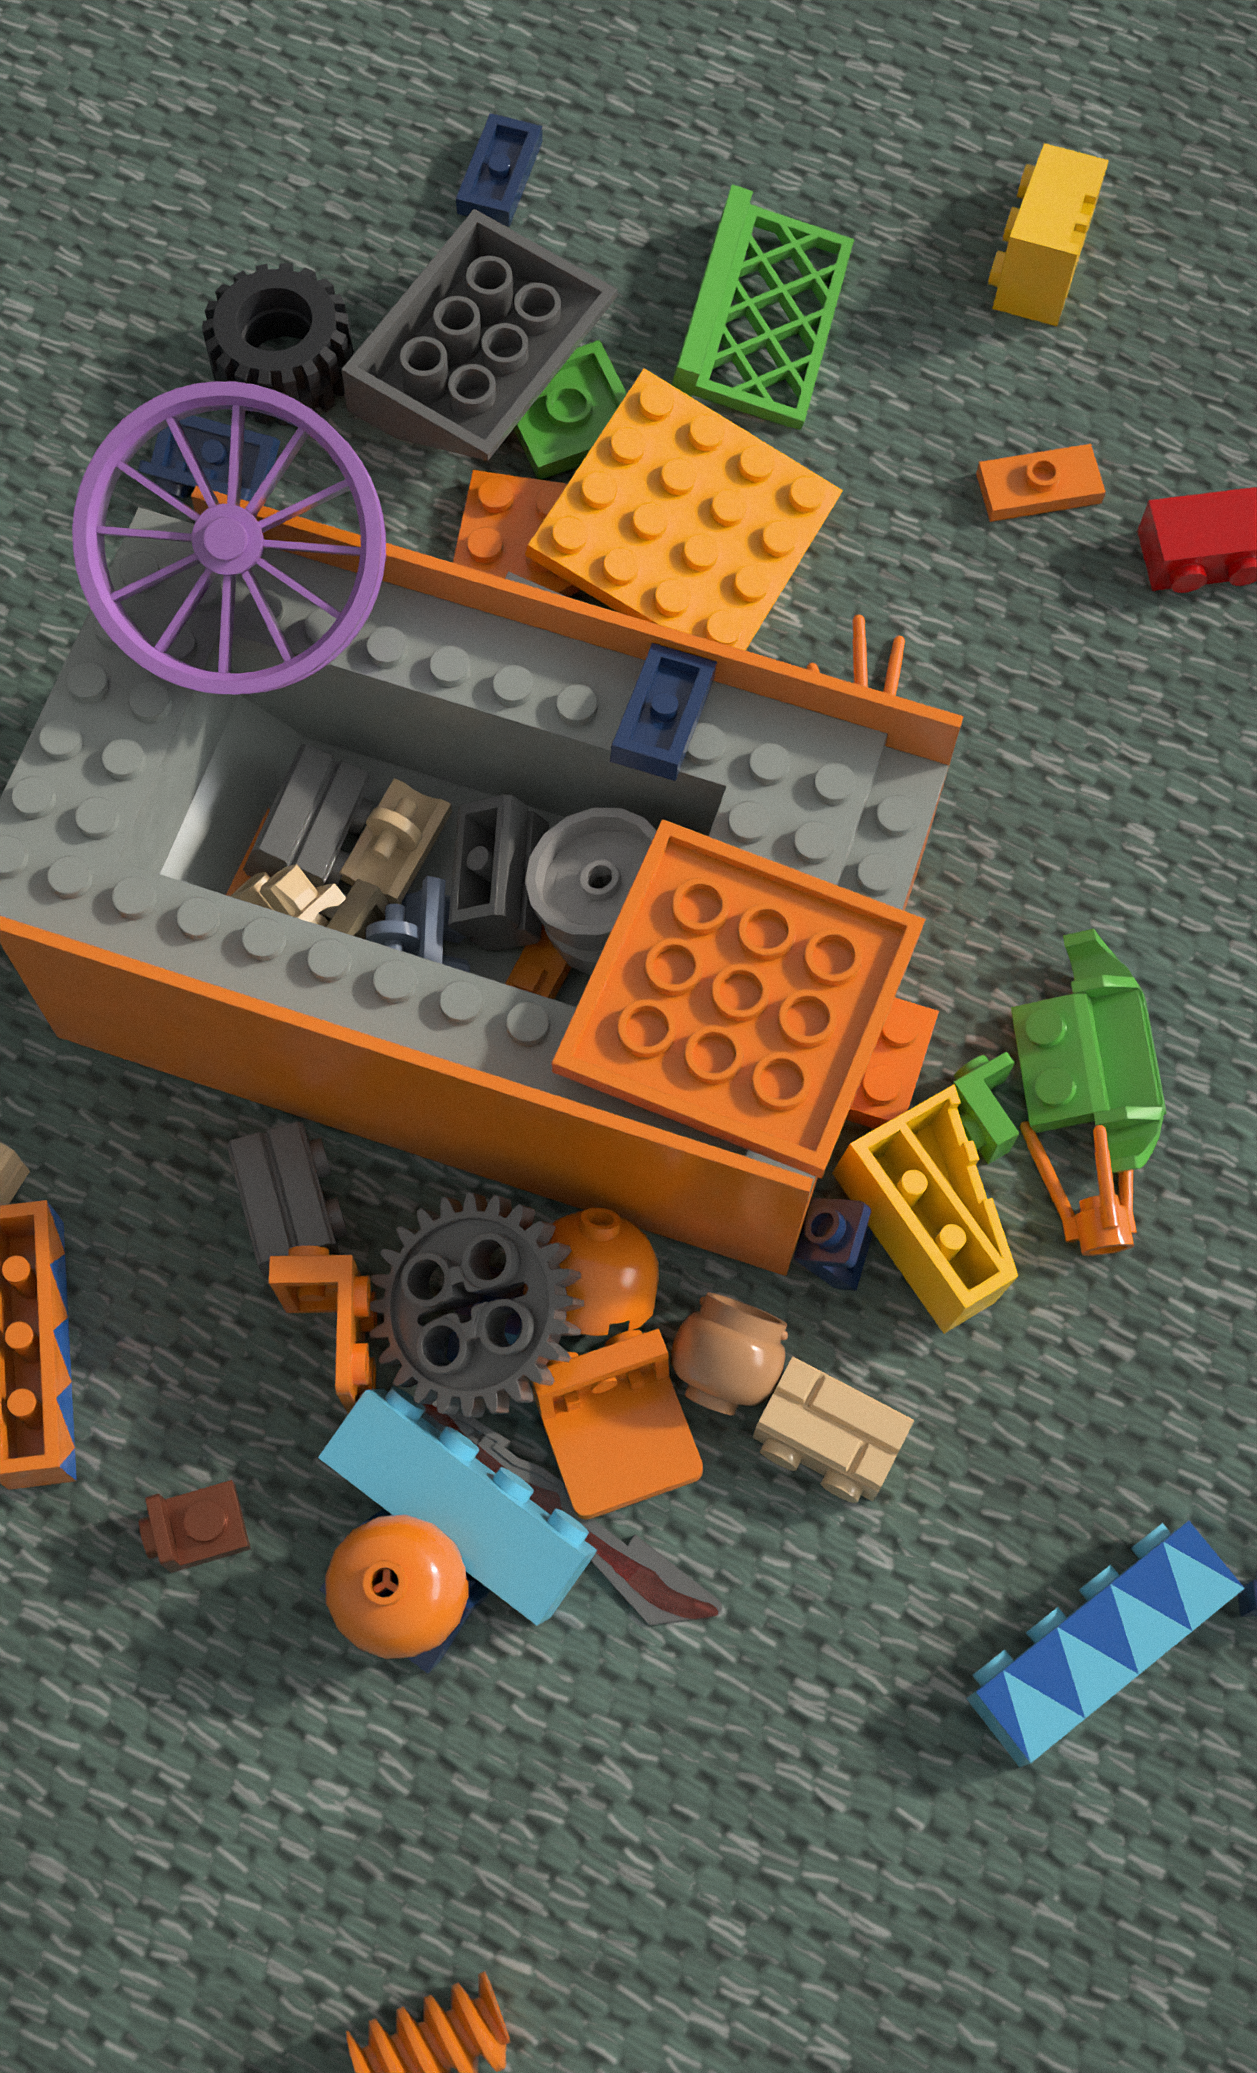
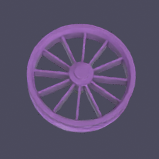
(224, 537)

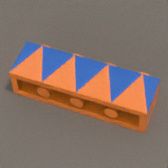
(34, 1349)

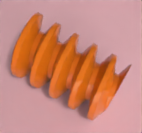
(439, 2041)

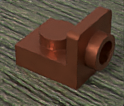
(194, 1527)

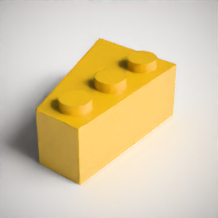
(1046, 233)
(932, 1209)

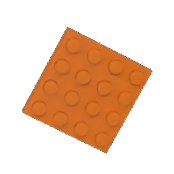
(739, 997)

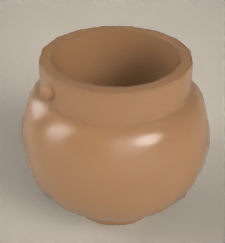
(729, 1354)

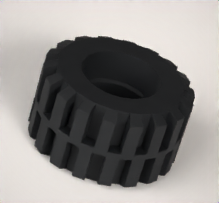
(274, 306)

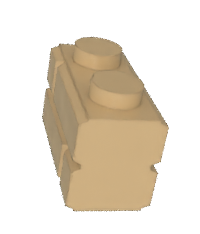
(831, 1432)

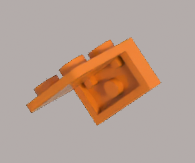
(326, 1283)
(617, 1425)

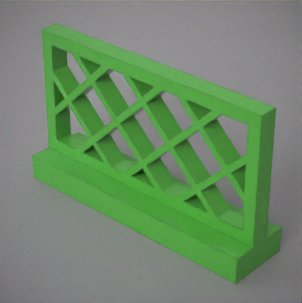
(714, 310)

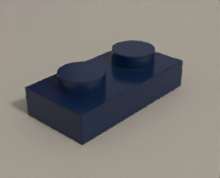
(499, 168)
(663, 712)

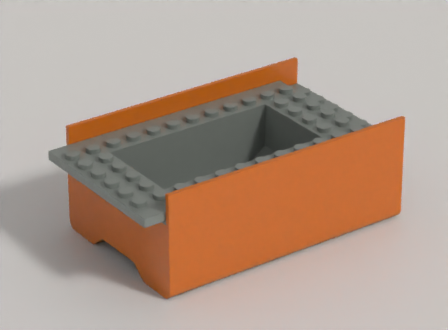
(466, 692)

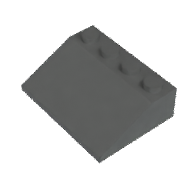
(473, 340)

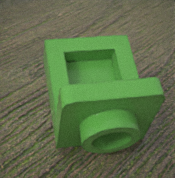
(979, 1109)

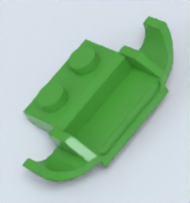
(1093, 1055)

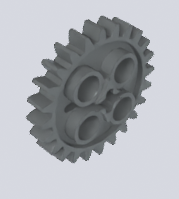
(486, 1363)

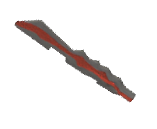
(636, 1571)

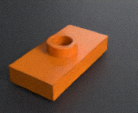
(1040, 482)

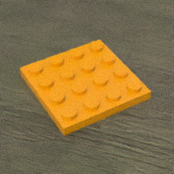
(683, 518)

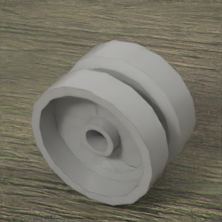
(583, 878)

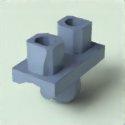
(420, 925)

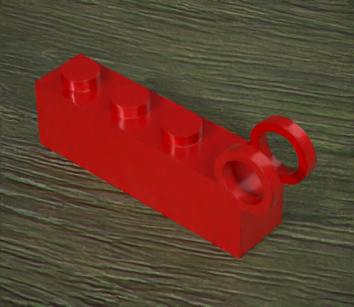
(1200, 540)

